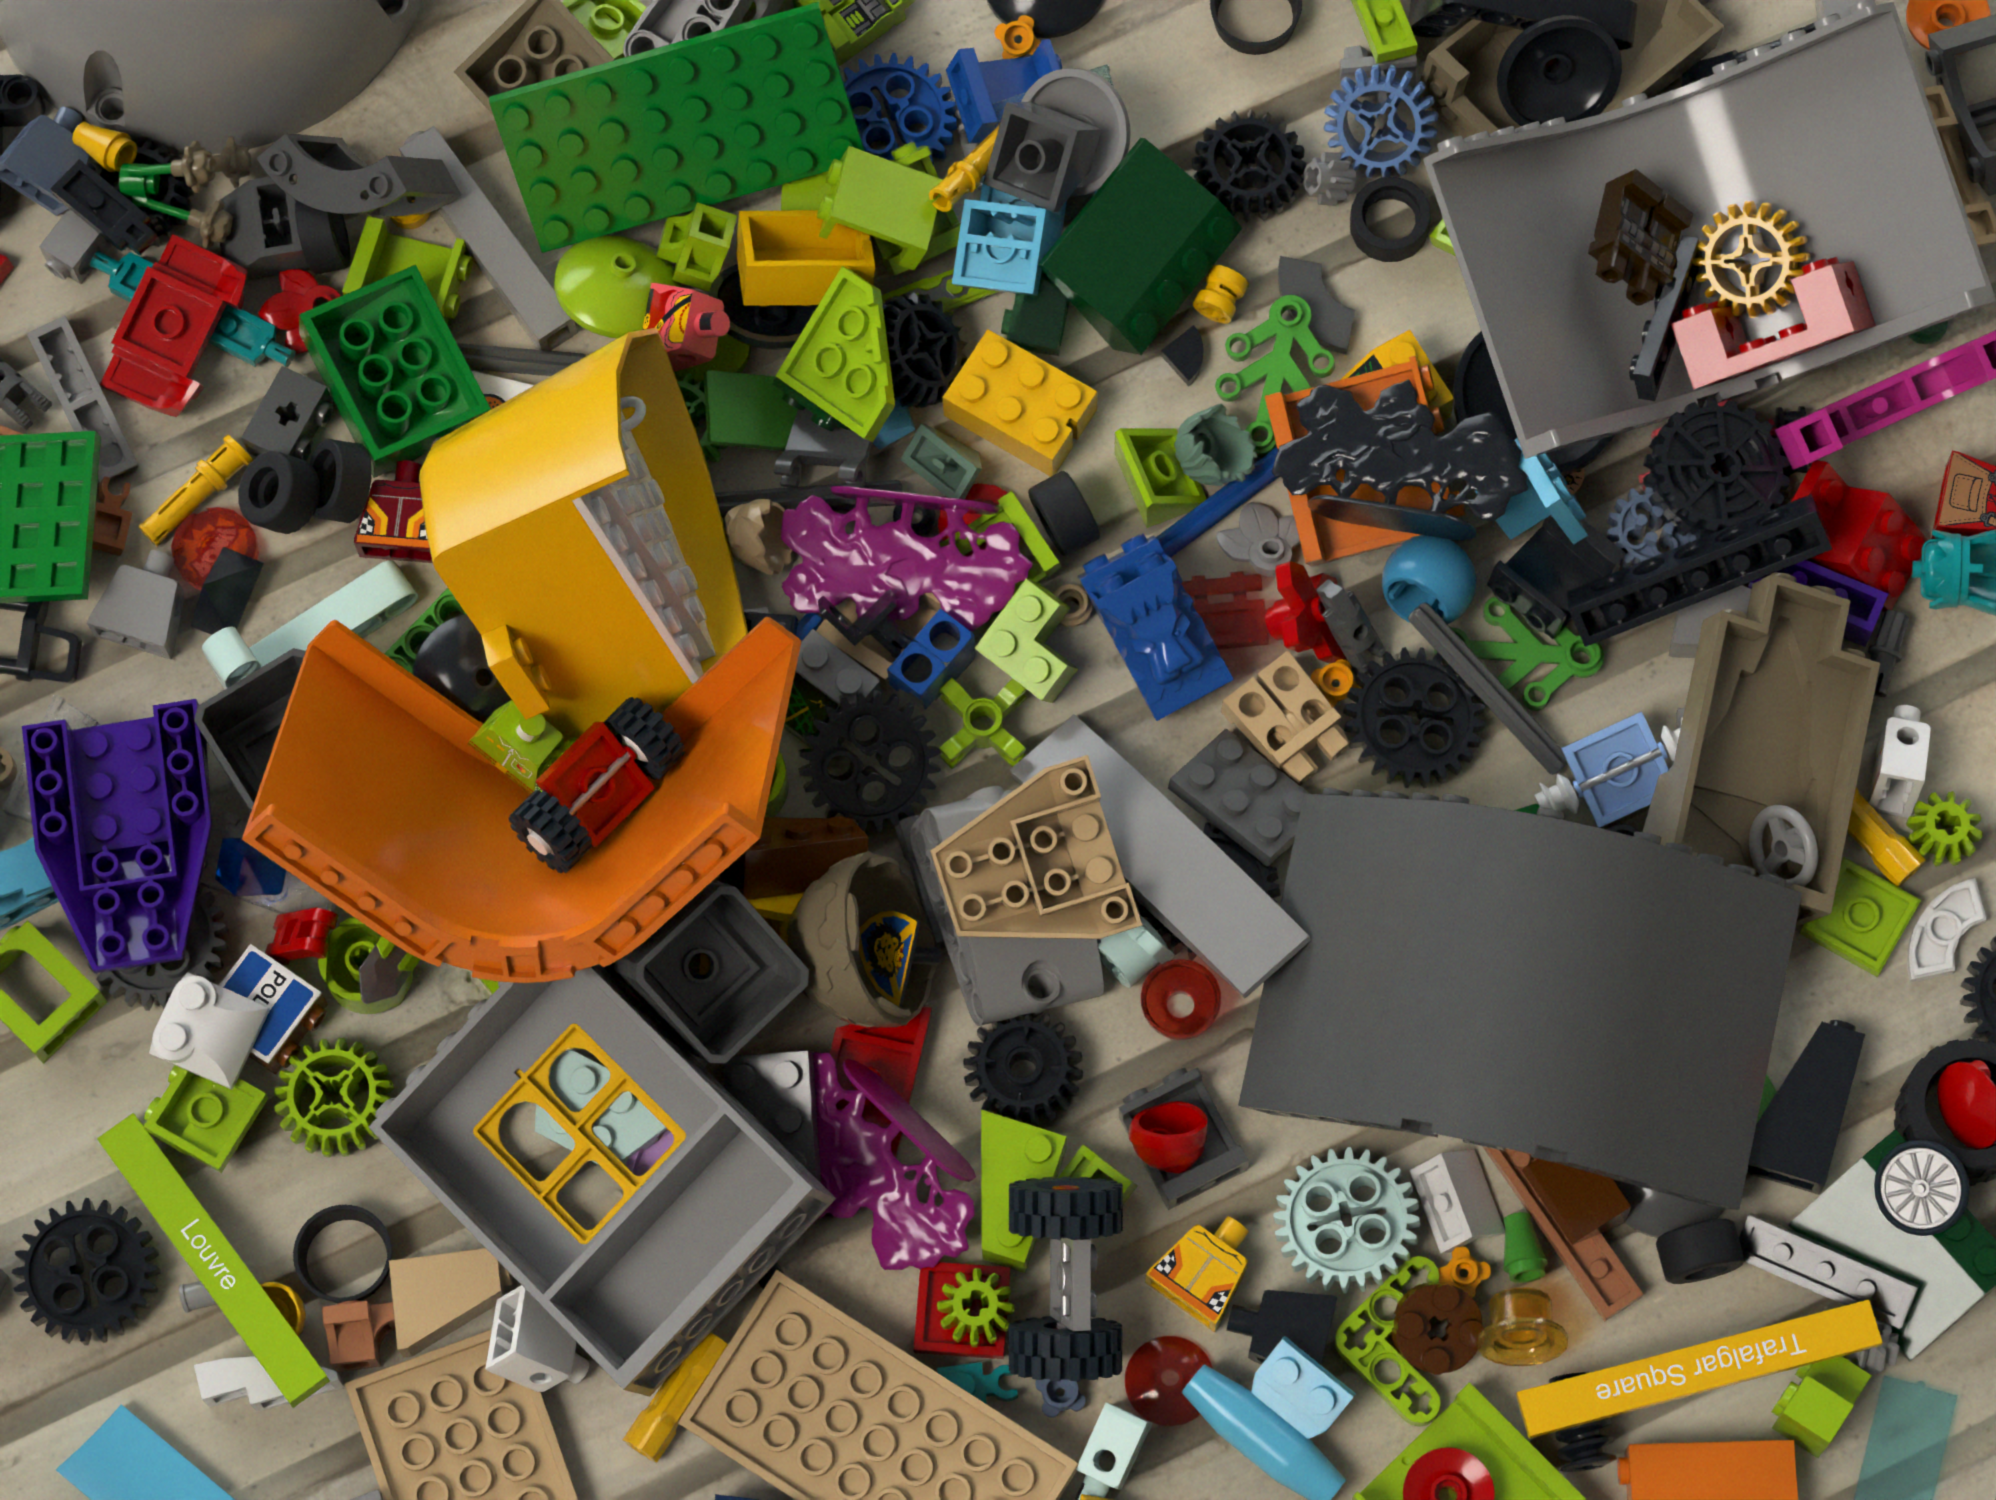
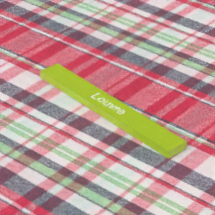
(213, 1260)

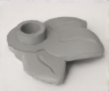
(1260, 534)

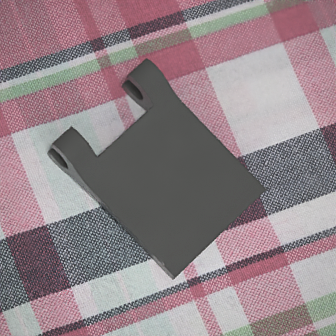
(817, 446)

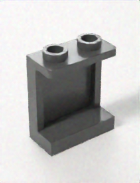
(1221, 1155)

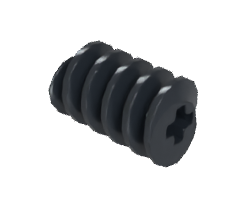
(1583, 1442)

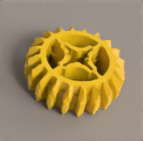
(1752, 239)

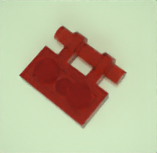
(1234, 622)

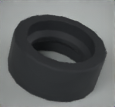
(1396, 189)
(322, 239)
(343, 479)

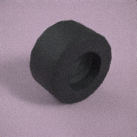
(279, 492)
(1064, 513)
(1700, 1251)

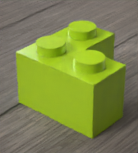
(1019, 637)
(1819, 1404)

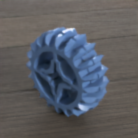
(1364, 113)

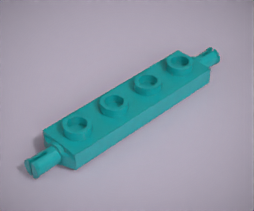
(236, 330)

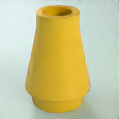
(105, 146)

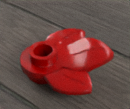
(298, 296)

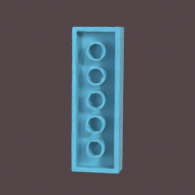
(135, 1464)

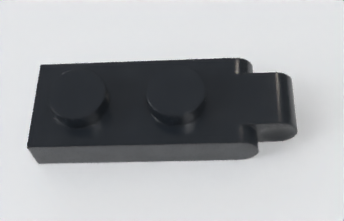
(104, 208)

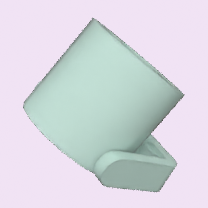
(1133, 953)

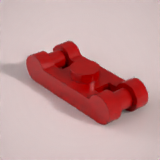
(301, 935)

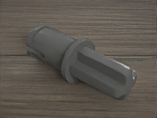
(1887, 648)

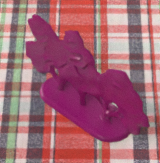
(897, 559)
(864, 1172)

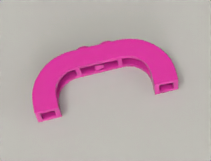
(1889, 401)

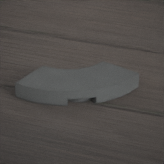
(1330, 321)

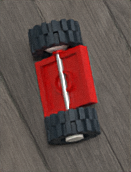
(596, 784)

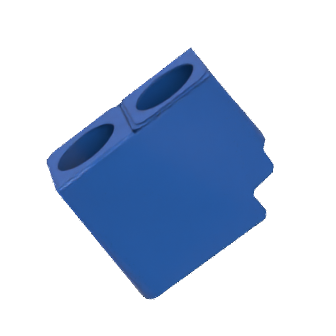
(921, 644)

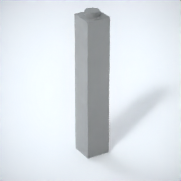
(496, 249)

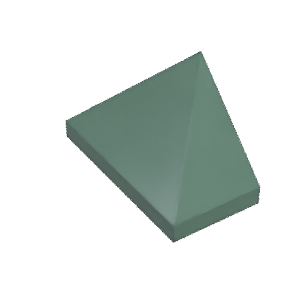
(943, 461)

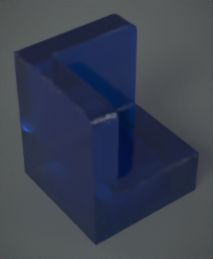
(247, 870)

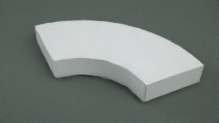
(1940, 929)

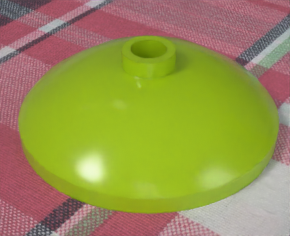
(608, 283)

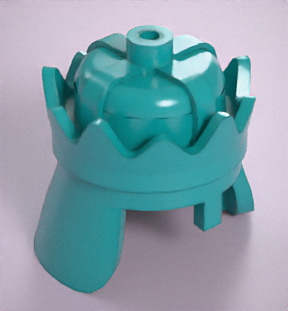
(1958, 571)

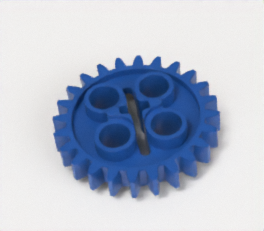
(923, 105)

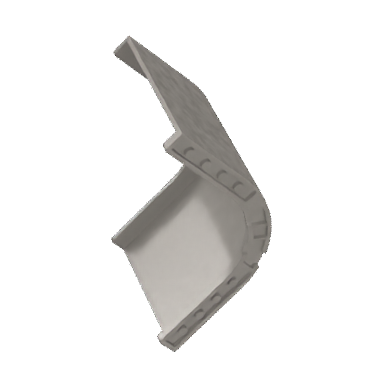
(1813, 127)

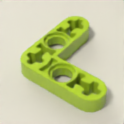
(1379, 1350)

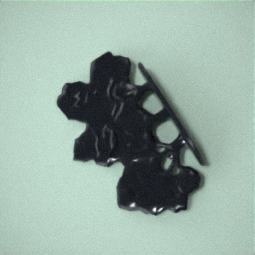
(1397, 449)

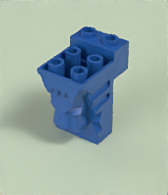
(1154, 625)

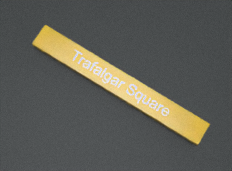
(1699, 1368)

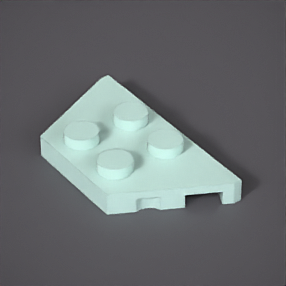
(621, 1128)

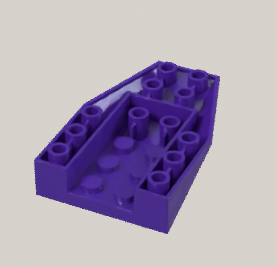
(123, 829)

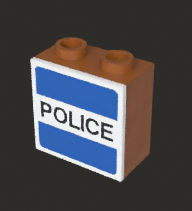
(292, 1004)

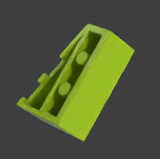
(1011, 1154)

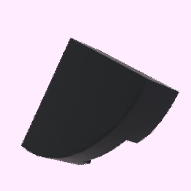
(1185, 355)

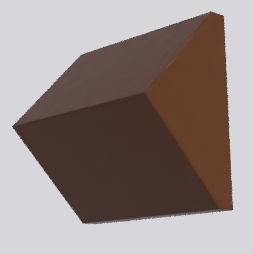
(1578, 1199)

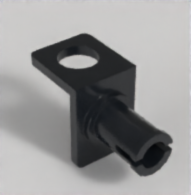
(873, 622)

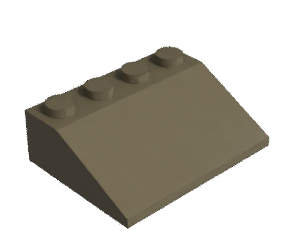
(530, 47)

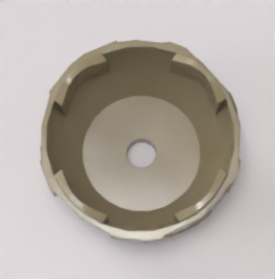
(827, 936)

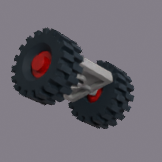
(1067, 1341)

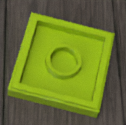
(1864, 918)

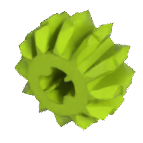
(1950, 816)
(988, 1317)

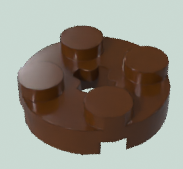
(1412, 1324)

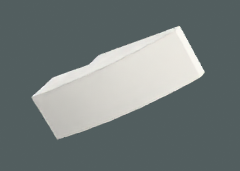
(245, 1377)

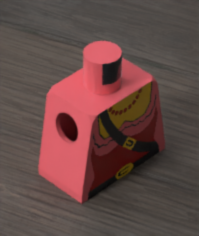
(686, 322)

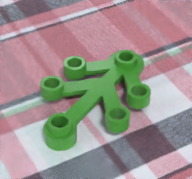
(1276, 364)
(1529, 653)

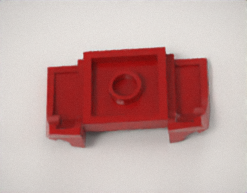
(171, 326)

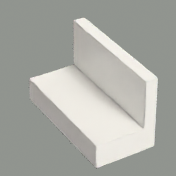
(1456, 1199)

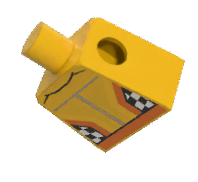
(1202, 1271)

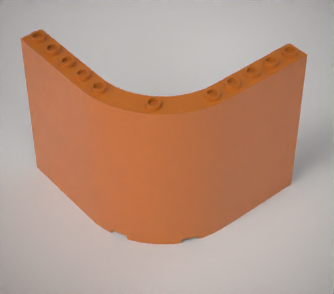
(413, 830)

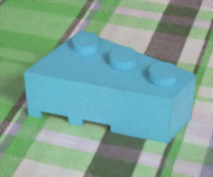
(23, 885)

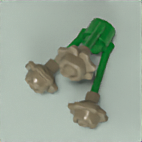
(198, 169)

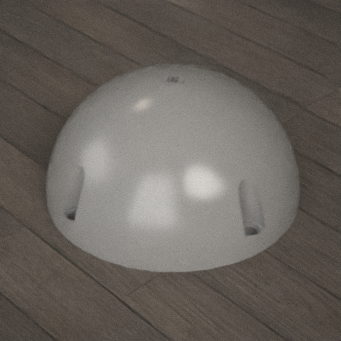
(203, 63)

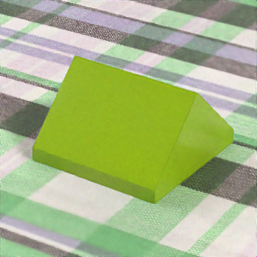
(1155, 474)

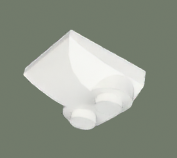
(208, 1030)

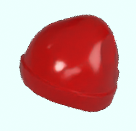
(1169, 1135)

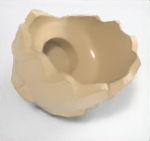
(756, 535)

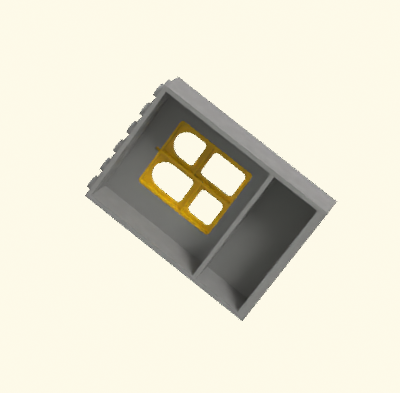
(683, 1233)

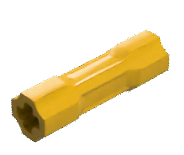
(1888, 850)
(659, 1421)

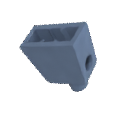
(42, 157)

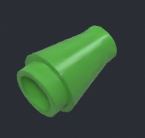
(1522, 1250)

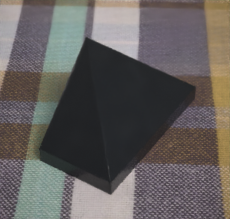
(226, 591)

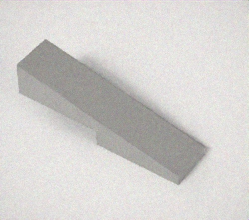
(81, 394)

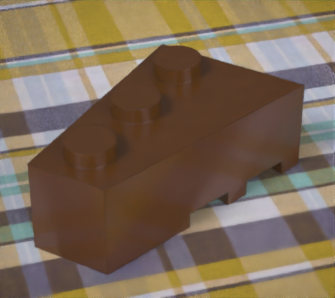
(794, 855)

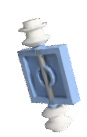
(1612, 770)

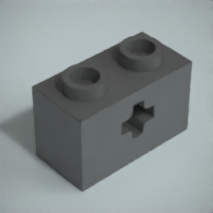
(287, 398)

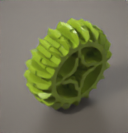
(321, 1111)

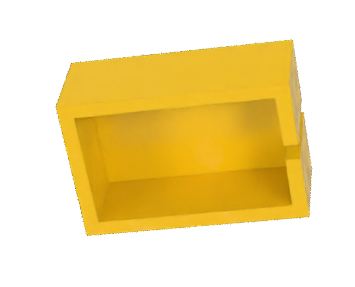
(787, 260)
(1020, 403)

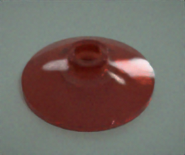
(1143, 1382)

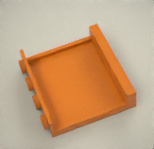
(1331, 540)
(1710, 1471)

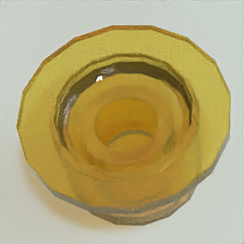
(1521, 1329)

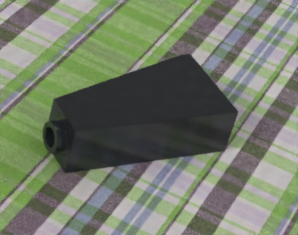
(1804, 1118)

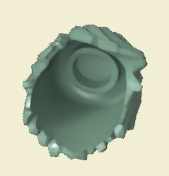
(1214, 447)

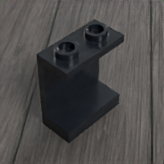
(1548, 567)

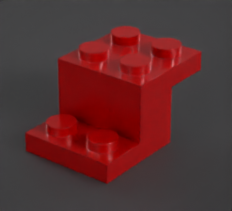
(1866, 530)

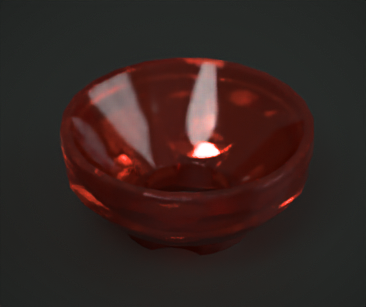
(1175, 978)

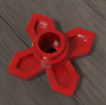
(1298, 616)

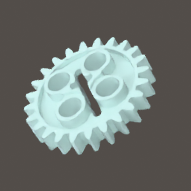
(1355, 1258)

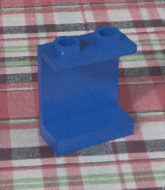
(983, 83)

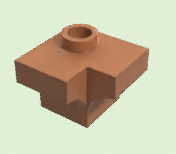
(356, 1333)

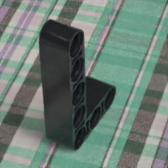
(1439, 17)

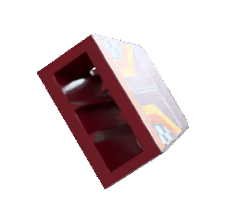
(394, 519)

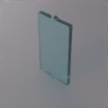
(1905, 1442)

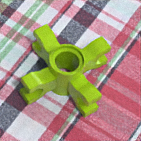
(968, 737)

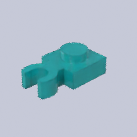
(972, 1380)

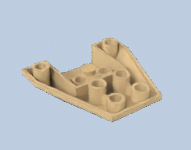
(1038, 864)

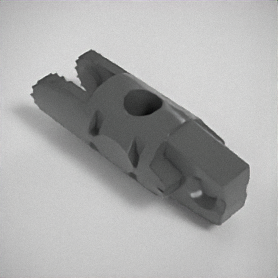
(14, 390)
(1349, 625)

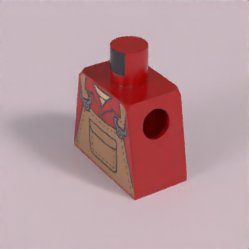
(1966, 496)

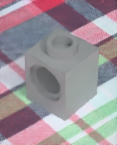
(71, 247)

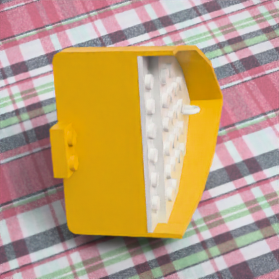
(587, 538)

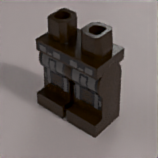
(1637, 235)

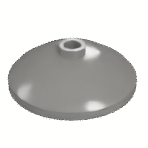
(1092, 101)

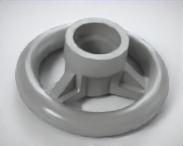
(1788, 844)

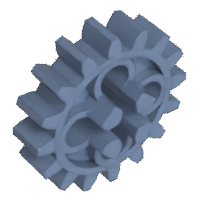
(1628, 523)

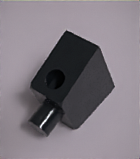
(1298, 1316)

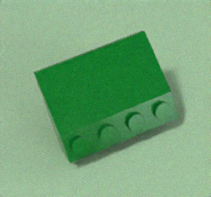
(392, 368)

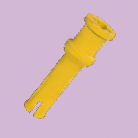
(208, 478)

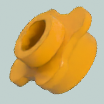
(1007, 33)
(1337, 671)
(1461, 1260)

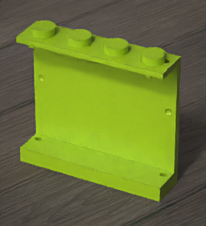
(1480, 1429)

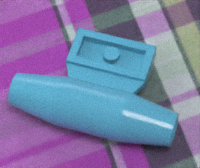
(1274, 1421)

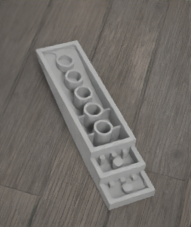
(1177, 867)

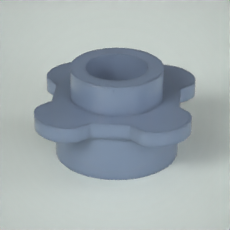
(1053, 1403)

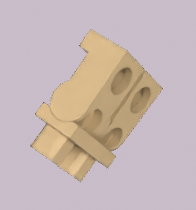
(1286, 718)

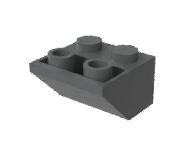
(263, 230)

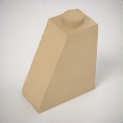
(442, 1294)

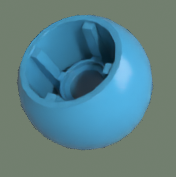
(1429, 572)

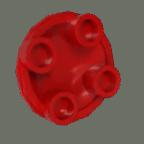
(1969, 1103)

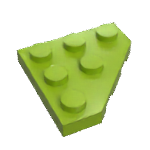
(845, 356)

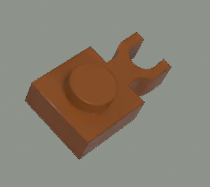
(110, 521)

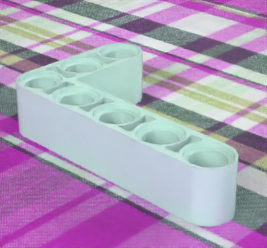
(359, 605)

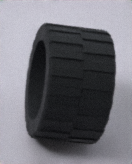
(1910, 1109)

